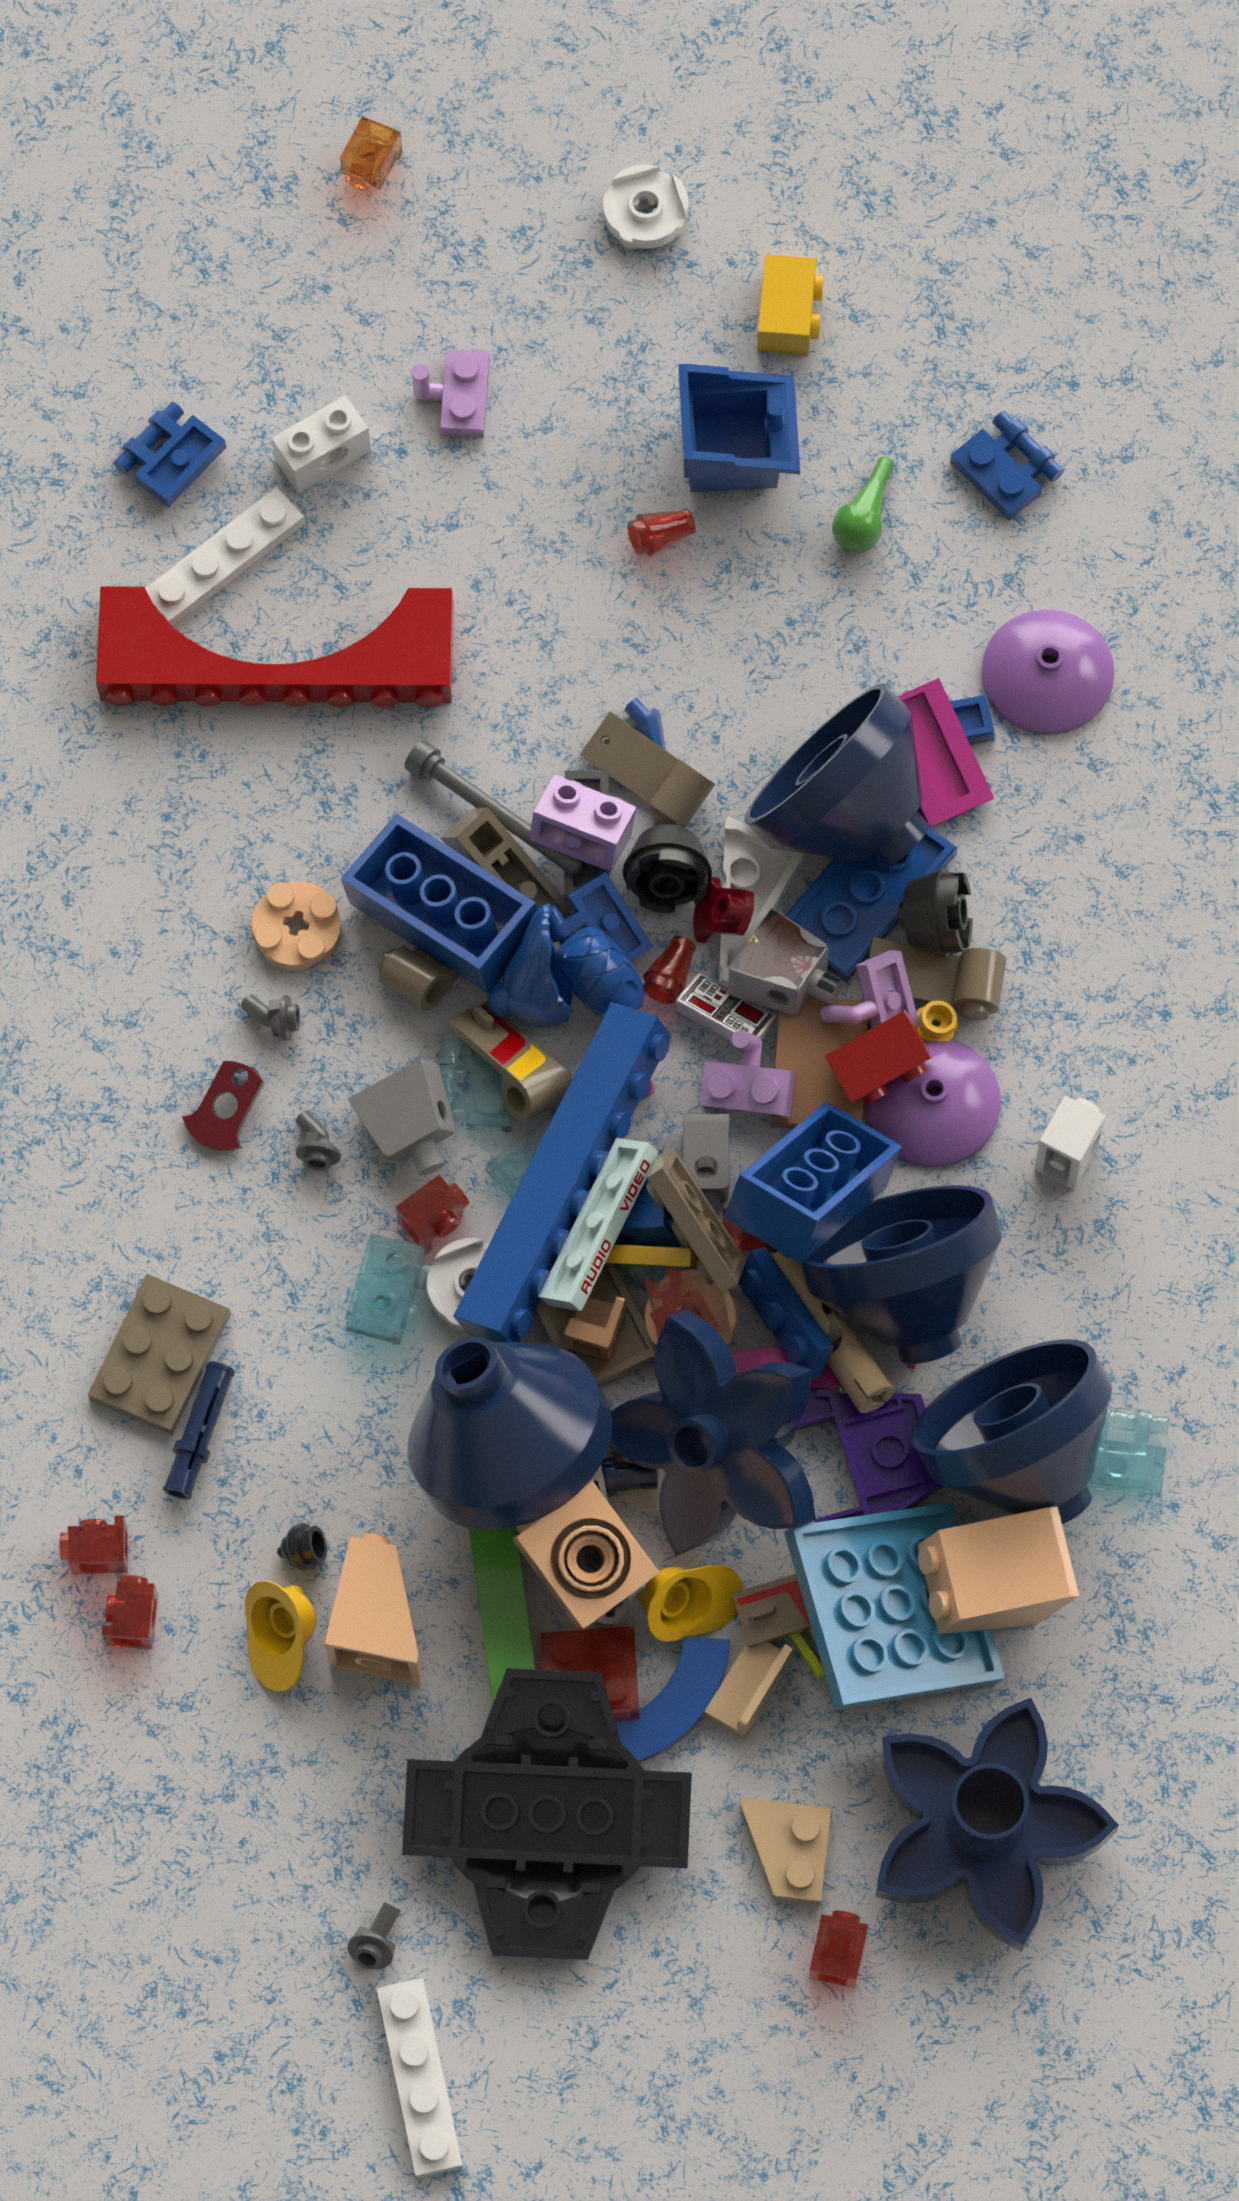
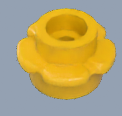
(942, 1013)

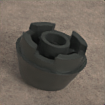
(667, 868)
(937, 912)

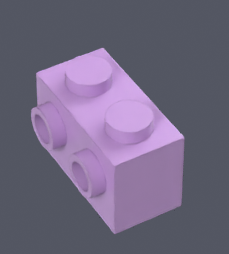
(582, 823)

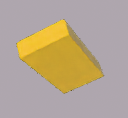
(653, 1256)

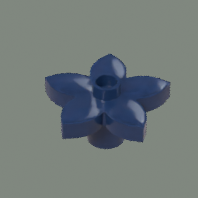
(717, 1436)
(985, 1822)

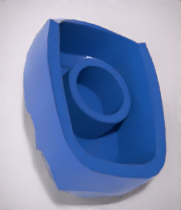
(599, 971)

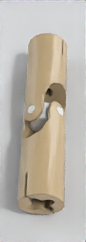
(851, 1361)

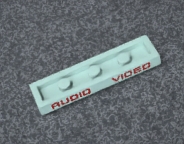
(598, 1224)

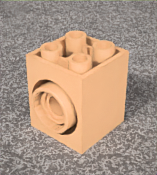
(552, 1550)

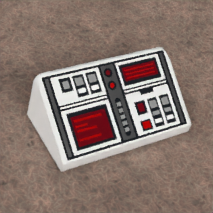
(721, 1013)

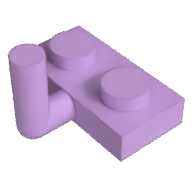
(461, 394)
(884, 992)
(747, 1085)

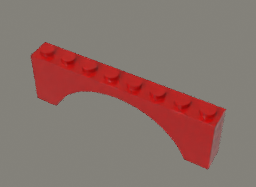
(395, 663)

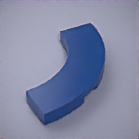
(680, 1702)

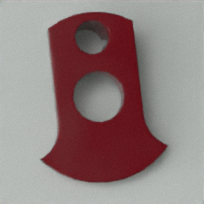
(722, 912)
(207, 1125)

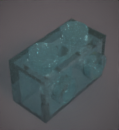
(386, 1289)

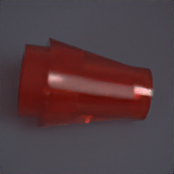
(658, 530)
(670, 971)

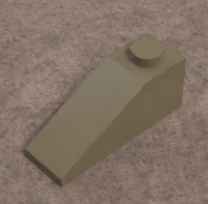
(489, 845)

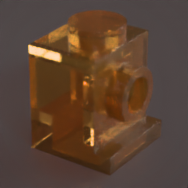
(370, 143)

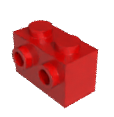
(880, 1057)

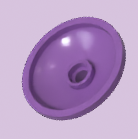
(1041, 694)
(942, 1127)

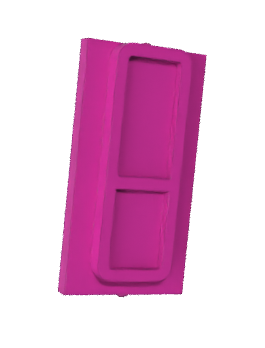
(946, 763)

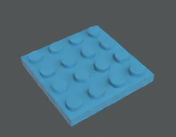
(874, 1610)

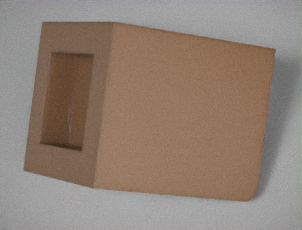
(596, 1328)

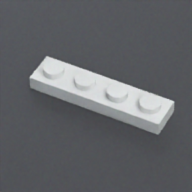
(225, 556)
(419, 2078)

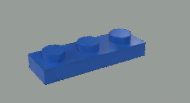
(784, 1312)

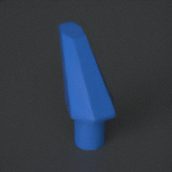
(647, 721)

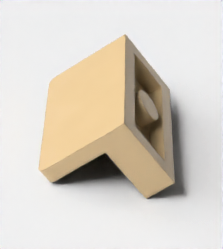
(749, 1687)

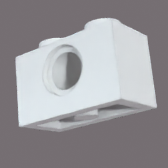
(321, 444)
(1070, 1141)

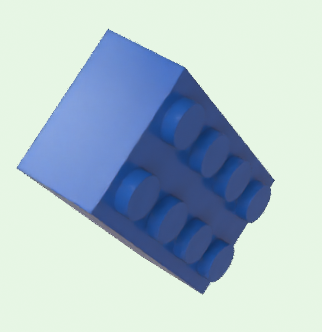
(439, 902)
(812, 1182)

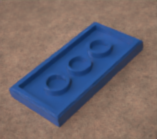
(862, 900)

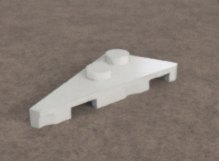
(756, 868)

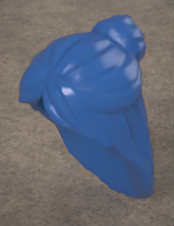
(531, 982)

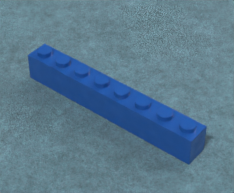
(561, 1174)

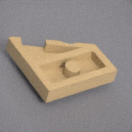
(790, 1846)

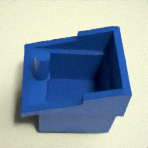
(736, 428)

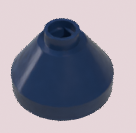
(848, 786)
(909, 1267)
(1020, 1429)
(507, 1432)

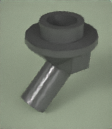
(279, 1015)
(316, 1150)
(369, 1946)

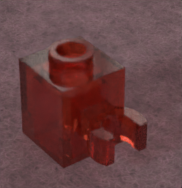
(675, 1301)
(838, 1949)

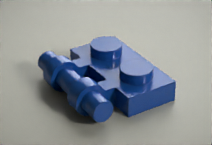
(178, 461)
(998, 474)
(602, 907)

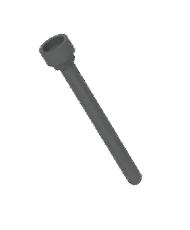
(427, 763)

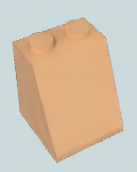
(998, 1572)
(372, 1616)

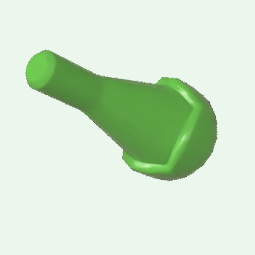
(859, 522)

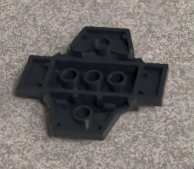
(547, 1814)

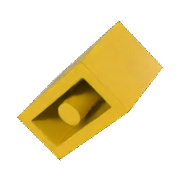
(787, 304)

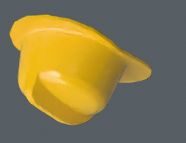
(689, 1601)
(277, 1629)

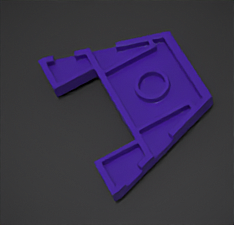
(876, 1450)

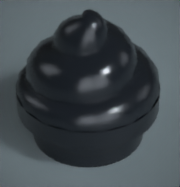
(303, 1547)

